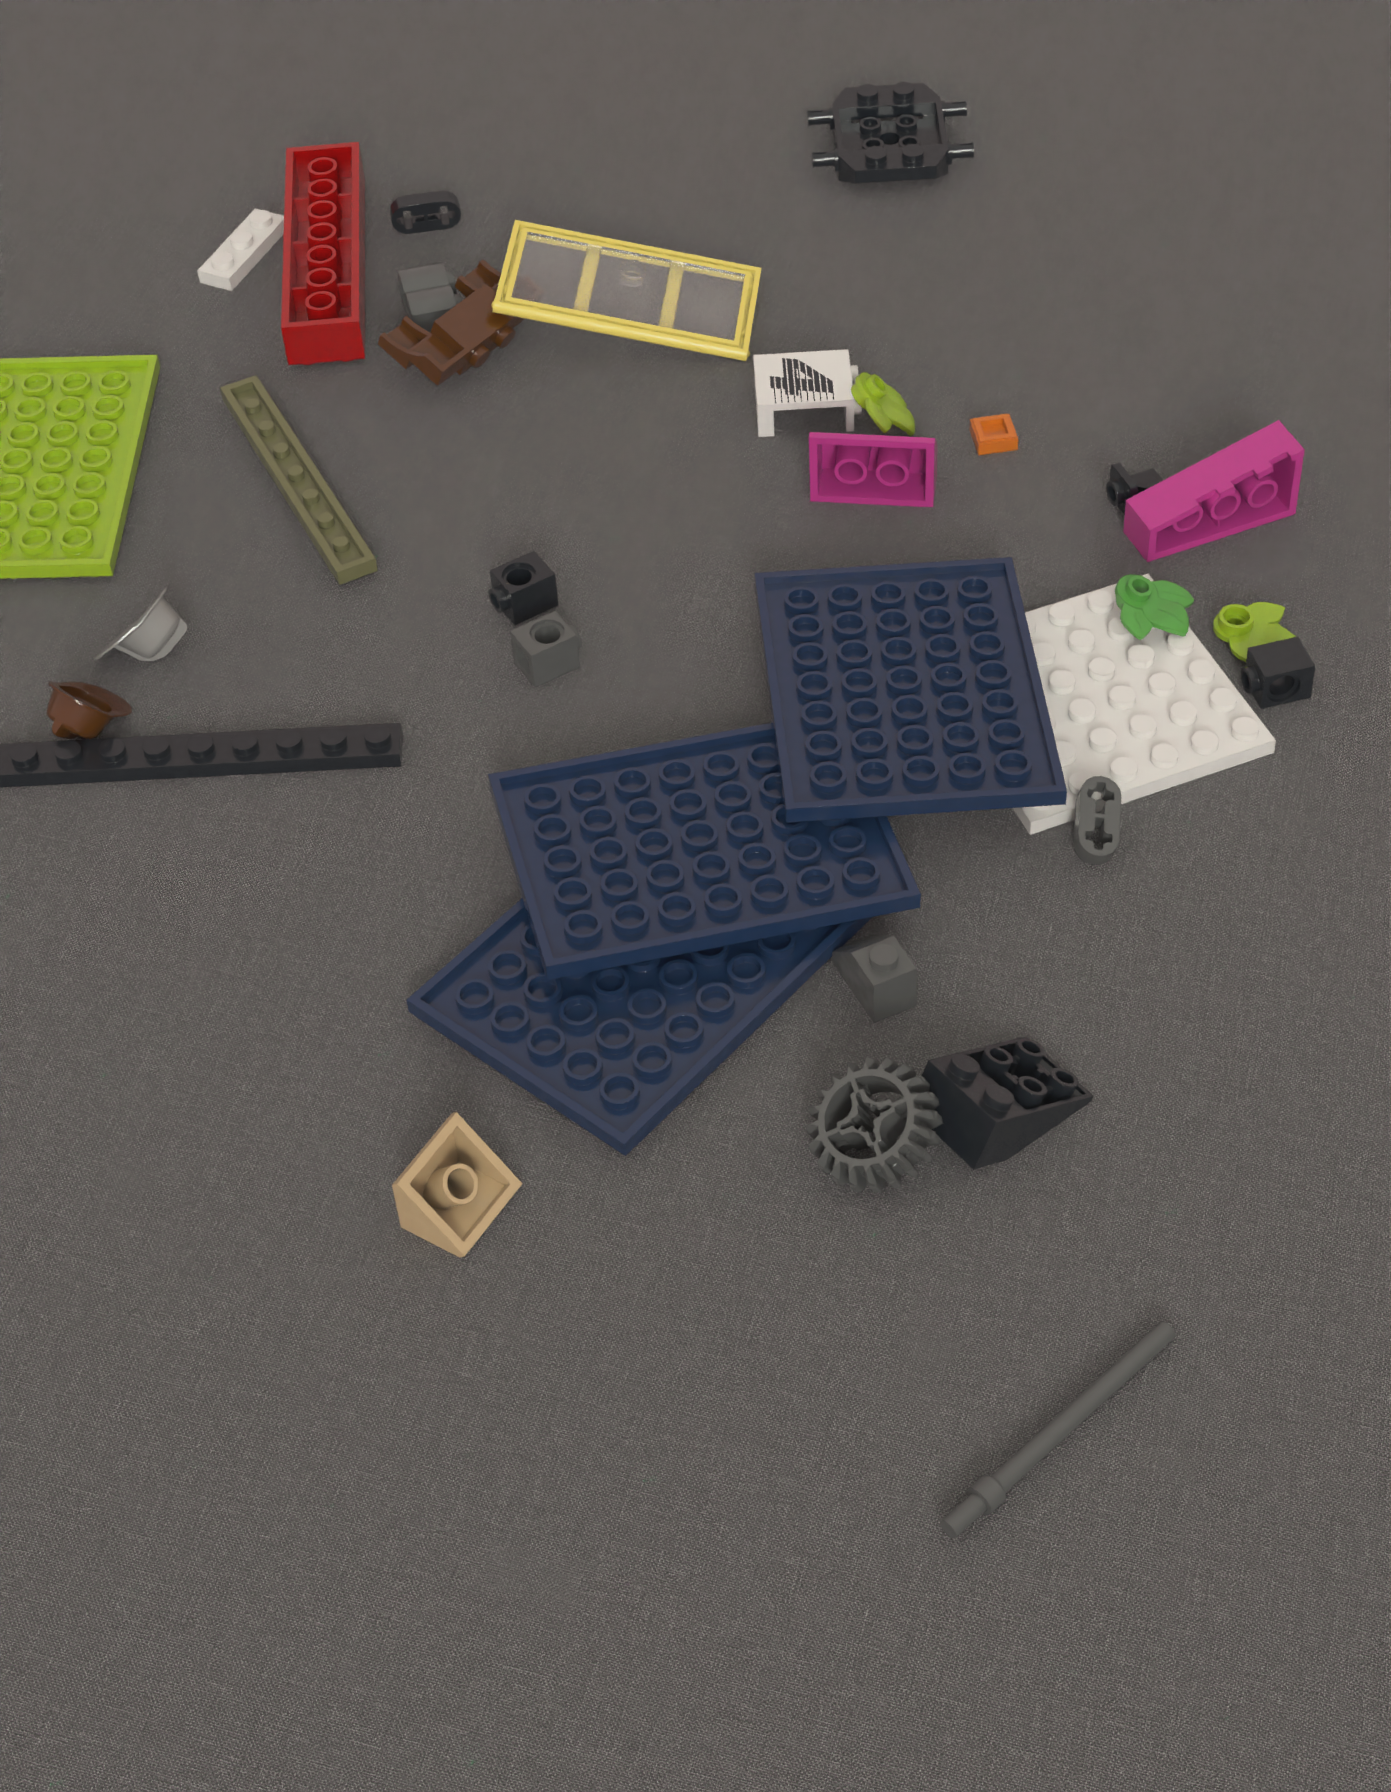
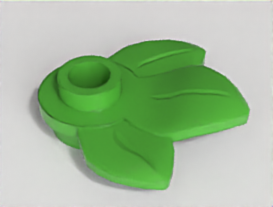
(1151, 605)

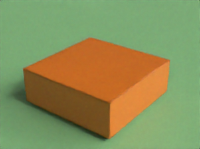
(993, 434)

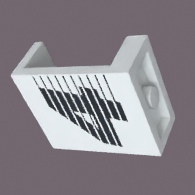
(803, 382)

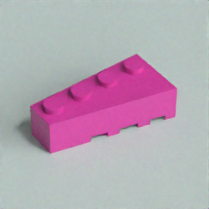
(1219, 495)

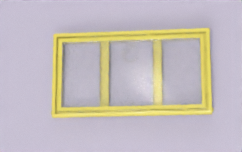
(628, 290)

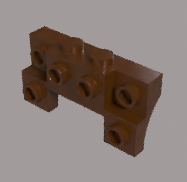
(458, 337)

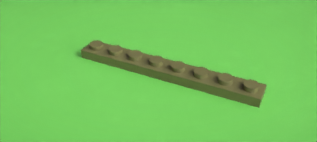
(299, 480)

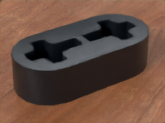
(425, 212)

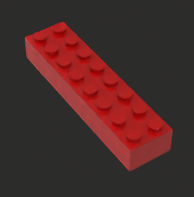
(324, 254)

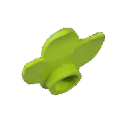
(882, 403)
(1250, 626)

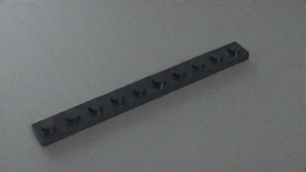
(201, 755)

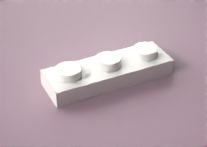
(242, 250)

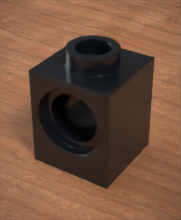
(523, 588)
(1278, 672)

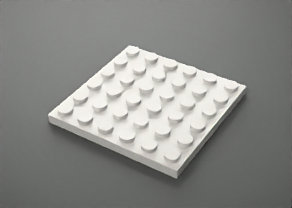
(1133, 707)

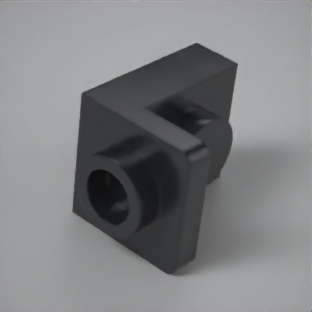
(1124, 486)

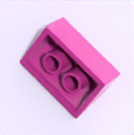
(872, 469)

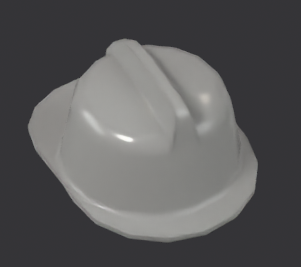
(151, 634)

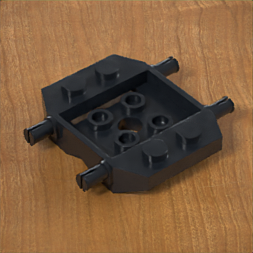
(889, 149)

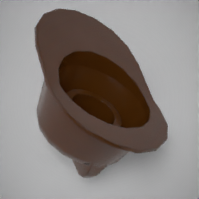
(83, 709)

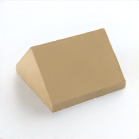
(453, 1188)

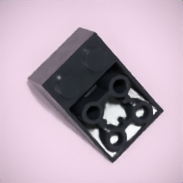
(1000, 1098)

